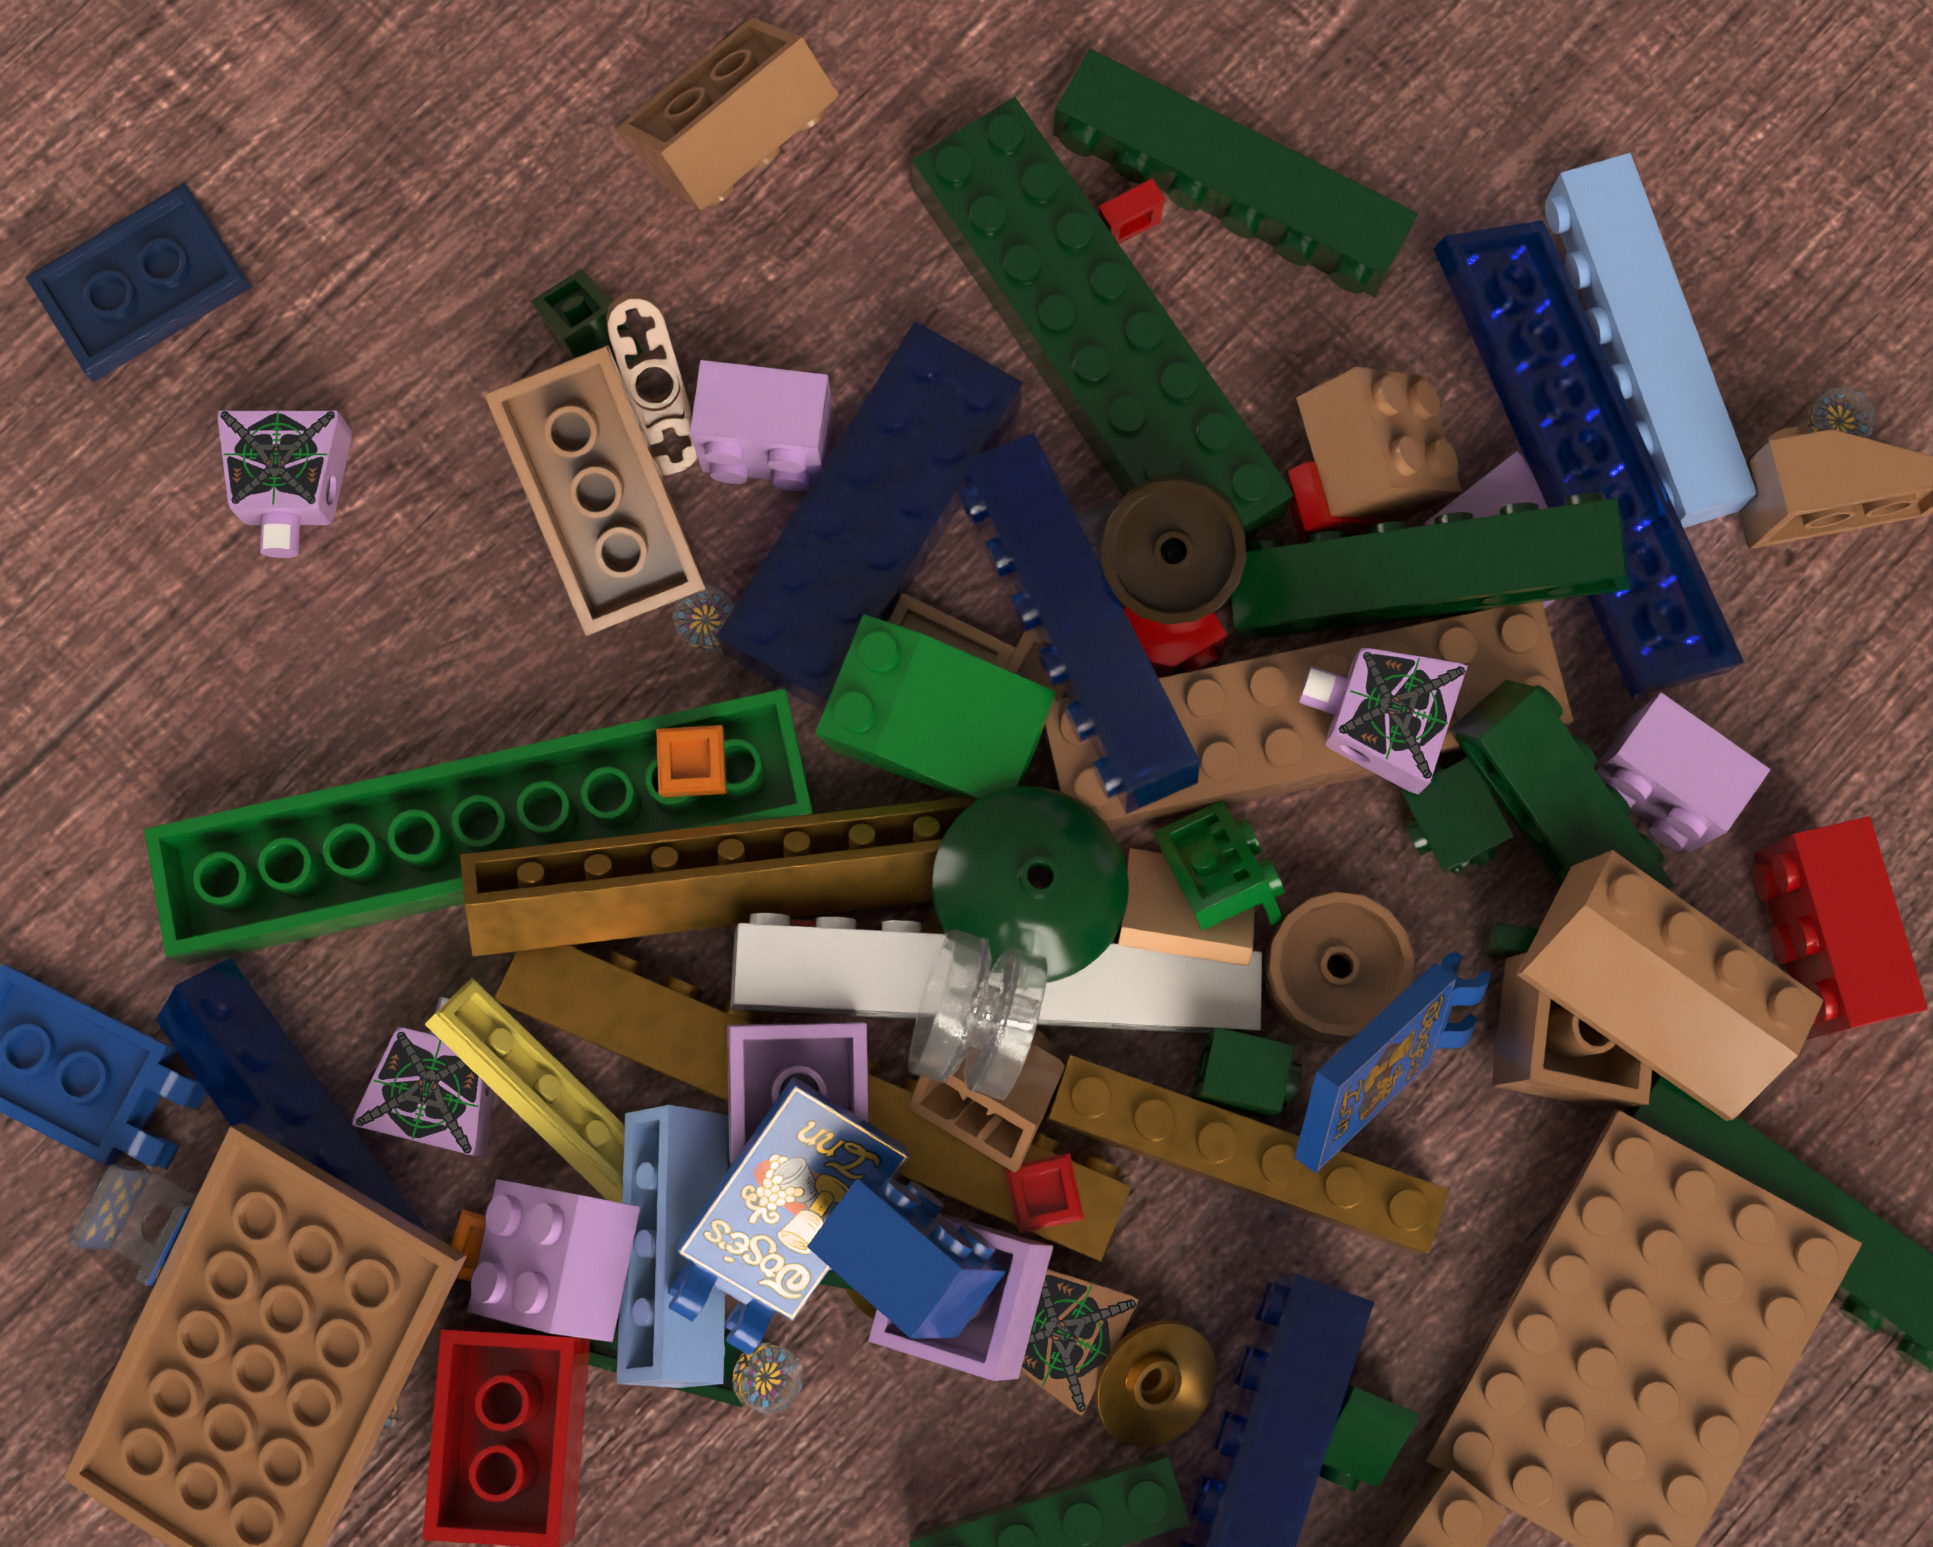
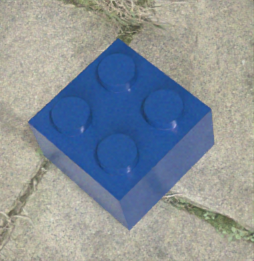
(908, 1257)

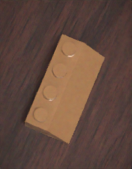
(1668, 984)

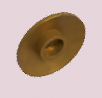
(1170, 1398)

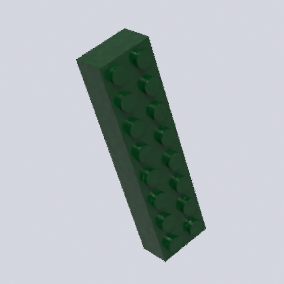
(1089, 317)

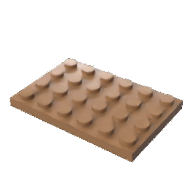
(1642, 1346)
(263, 1356)

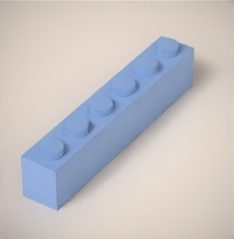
(1649, 336)

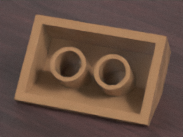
(729, 112)

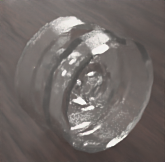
(978, 1015)

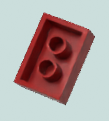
(1839, 925)
(506, 1437)

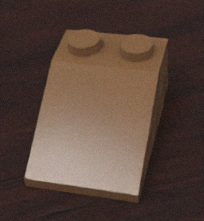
(1832, 485)

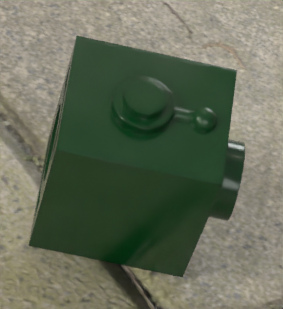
(1457, 818)

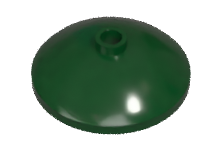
(985, 888)

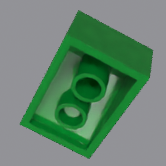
(933, 712)

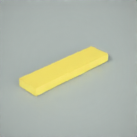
(534, 1085)

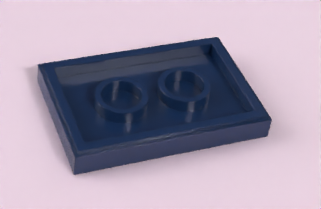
(138, 282)

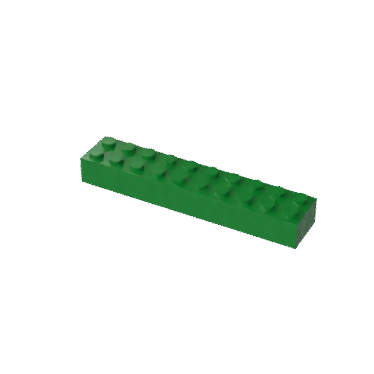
(398, 838)

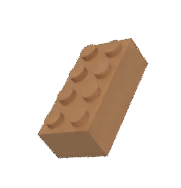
(596, 490)

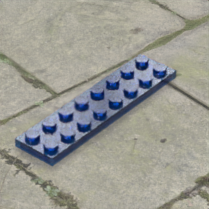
(1587, 441)

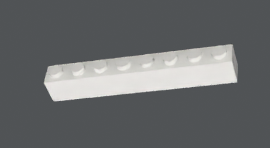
(886, 973)

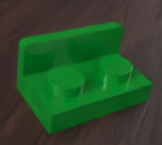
(1218, 866)

